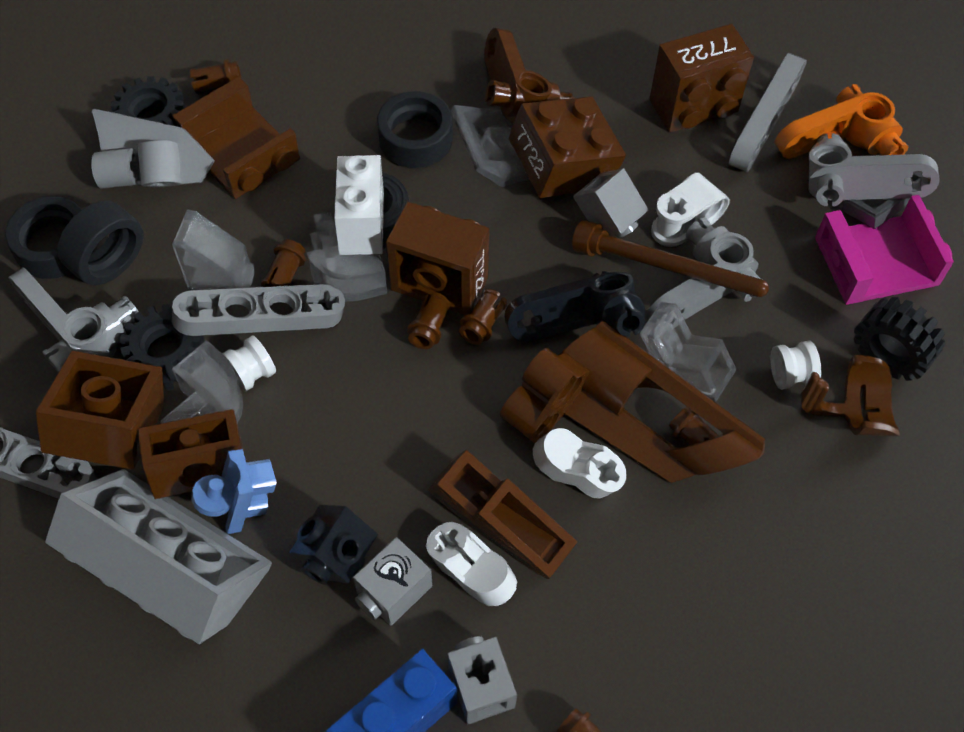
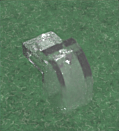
(354, 275)
(695, 358)
(209, 384)

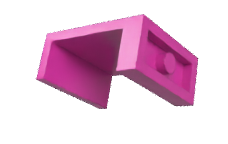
(886, 260)

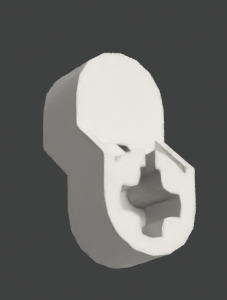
(579, 463)
(486, 580)

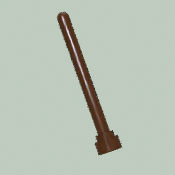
(592, 239)

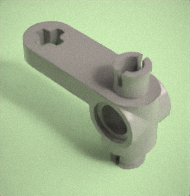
(840, 176)
(714, 248)
(71, 329)

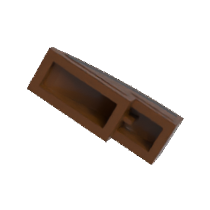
(502, 514)

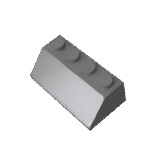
(156, 553)

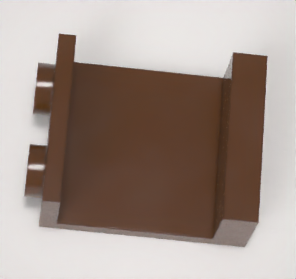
(237, 138)

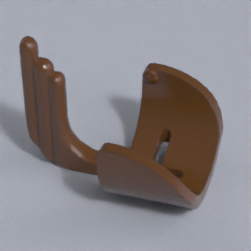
(865, 373)

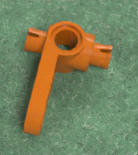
(859, 117)

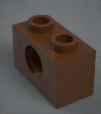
(187, 450)

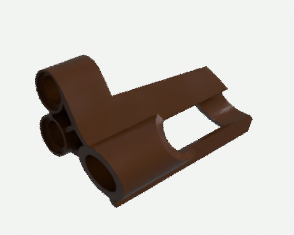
(591, 388)

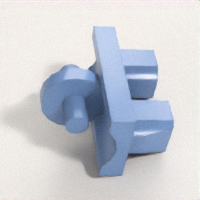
(238, 490)

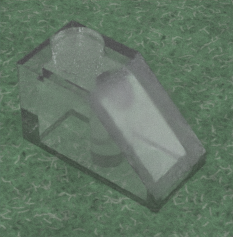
(210, 255)

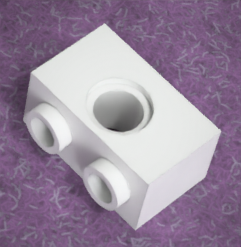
(359, 205)

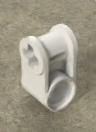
(684, 206)

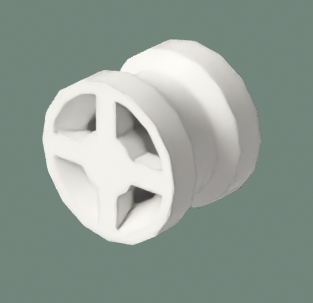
(250, 362)
(794, 364)

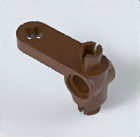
(510, 81)

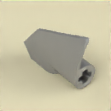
(145, 153)

